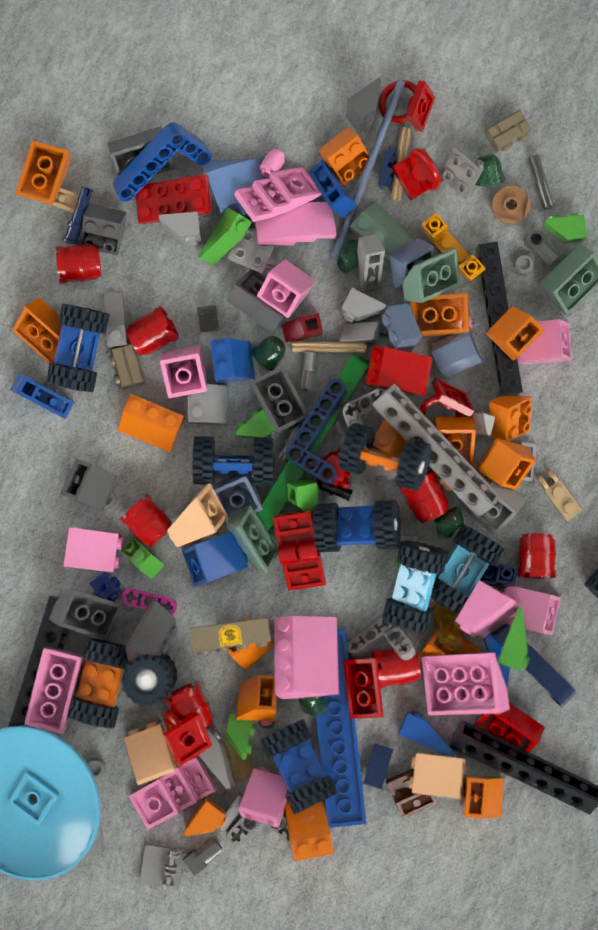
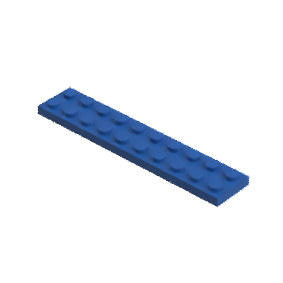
(340, 752)

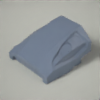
(455, 353)

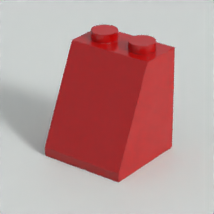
(405, 369)

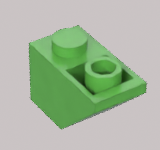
(568, 228)
(256, 427)
(303, 494)
(142, 557)
(238, 735)

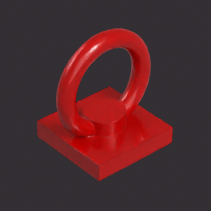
(418, 105)
(417, 173)
(450, 398)
(185, 737)

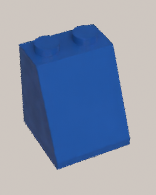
(232, 360)
(214, 559)

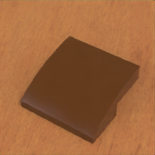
(406, 801)

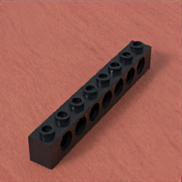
(496, 307)
(18, 716)
(525, 767)

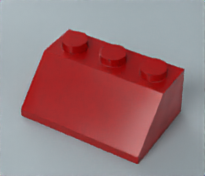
(363, 688)
(512, 727)

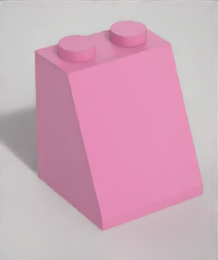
(285, 288)
(550, 346)
(184, 371)
(93, 550)
(538, 608)
(485, 611)
(264, 798)

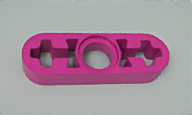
(133, 603)

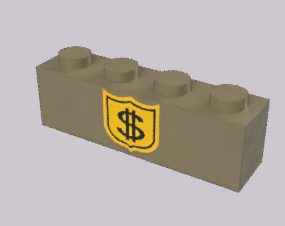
(230, 635)

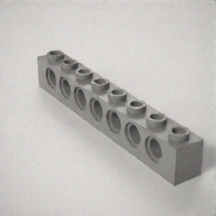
(444, 457)

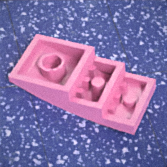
(277, 194)
(297, 225)
(172, 792)

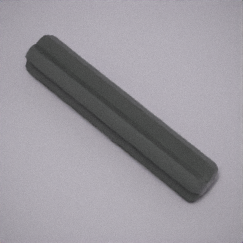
(541, 181)

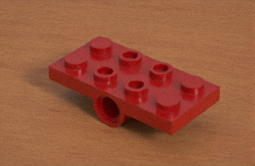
(173, 197)
(298, 550)

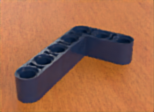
(315, 432)
(542, 671)

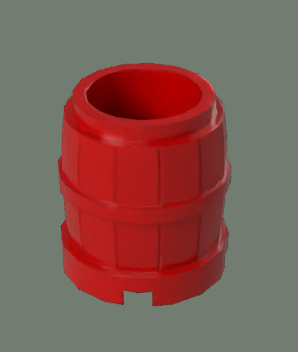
(78, 263)
(152, 332)
(428, 501)
(147, 521)
(537, 556)
(395, 670)
(189, 700)

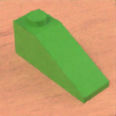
(225, 236)
(515, 648)

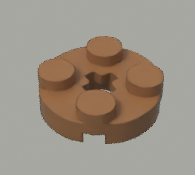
(519, 199)

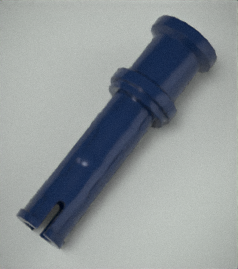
(75, 224)

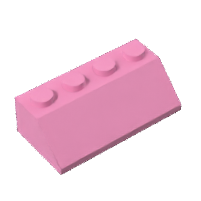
(54, 689)

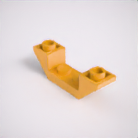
(443, 241)

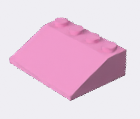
(305, 656)
(464, 684)

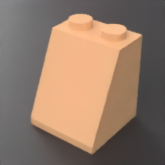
(199, 519)
(149, 753)
(438, 776)

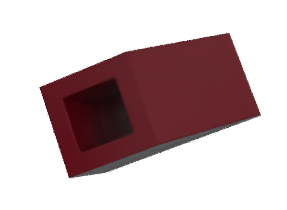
(302, 328)

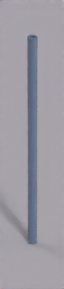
(368, 168)

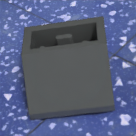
(103, 228)
(89, 484)

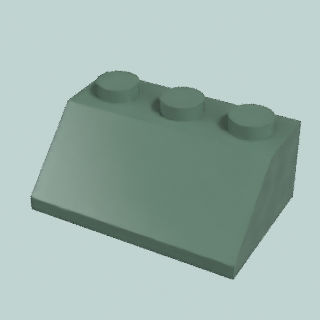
(390, 232)
(432, 277)
(572, 279)
(253, 538)

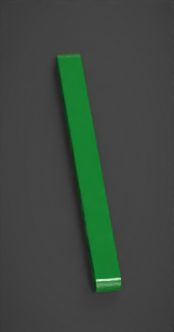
(279, 493)

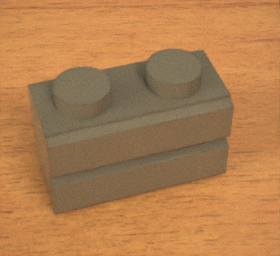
(508, 131)
(127, 366)

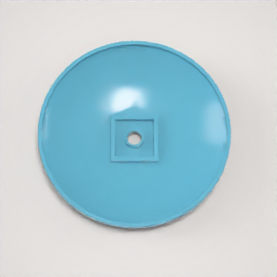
(60, 828)

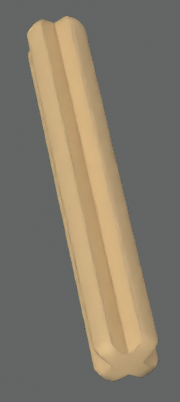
(401, 155)
(328, 347)

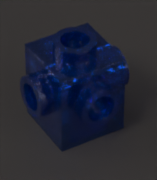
(106, 586)

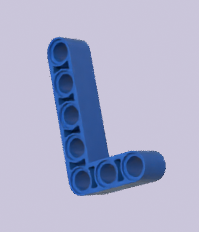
(156, 155)

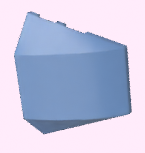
(230, 175)

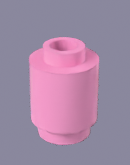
(272, 162)

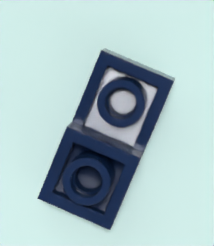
(386, 172)
(500, 575)
(378, 766)

